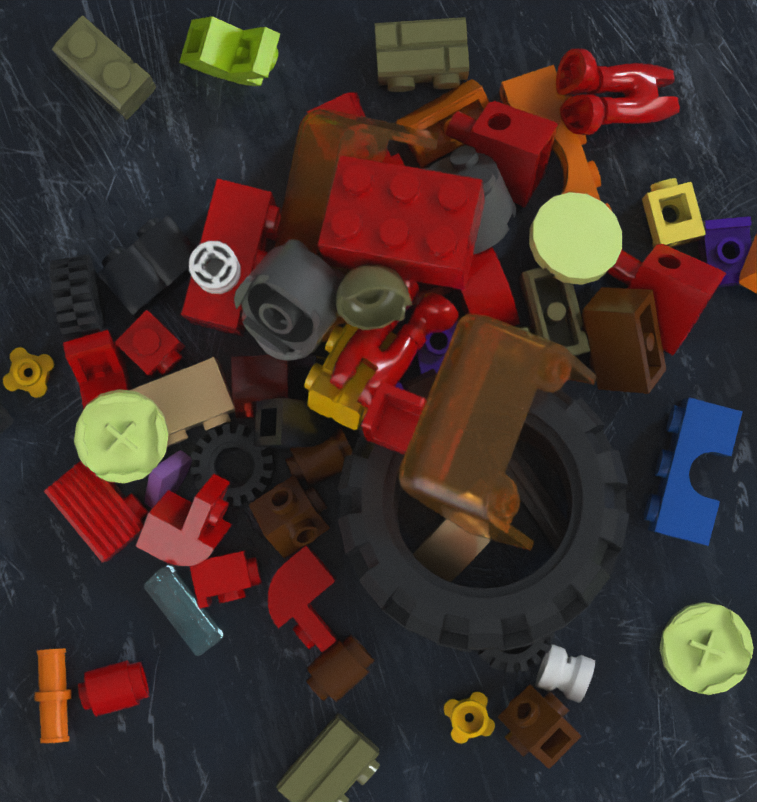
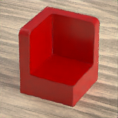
(392, 417)

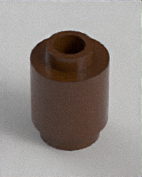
(320, 461)
(339, 668)

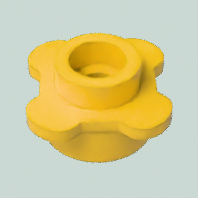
(41, 369)
(480, 724)

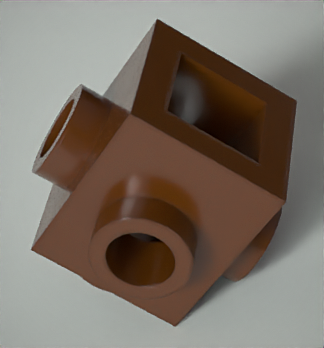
(290, 515)
(539, 726)

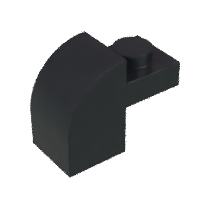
(289, 420)

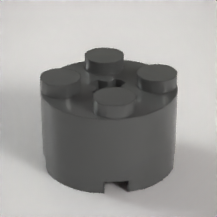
(498, 201)
(290, 298)

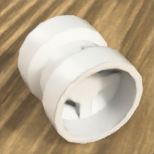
(218, 275)
(568, 674)

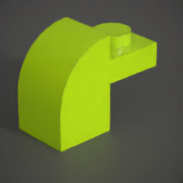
(230, 51)

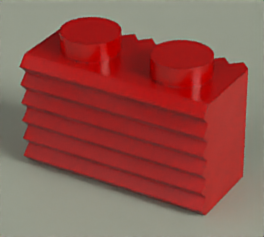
(98, 510)

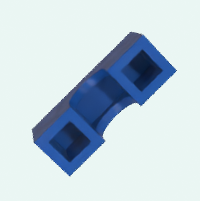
(677, 507)

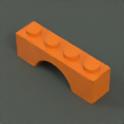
(538, 95)

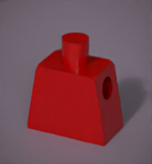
(514, 140)
(679, 288)

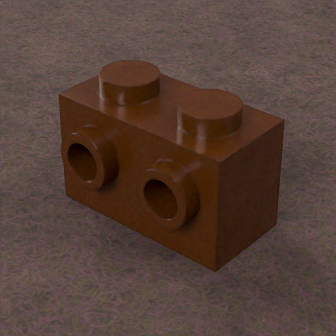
(624, 339)

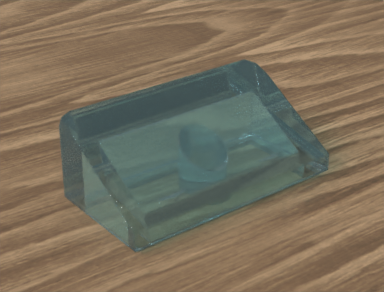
(182, 610)

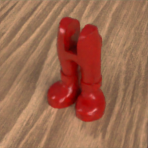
(637, 82)
(430, 316)

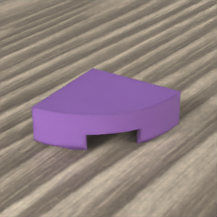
(167, 476)

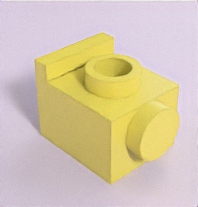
(683, 201)

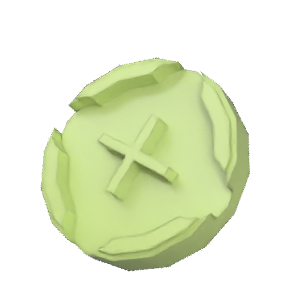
(575, 238)
(121, 436)
(706, 648)

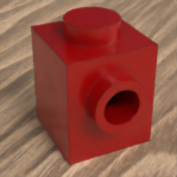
(151, 345)

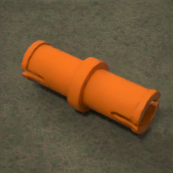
(53, 695)

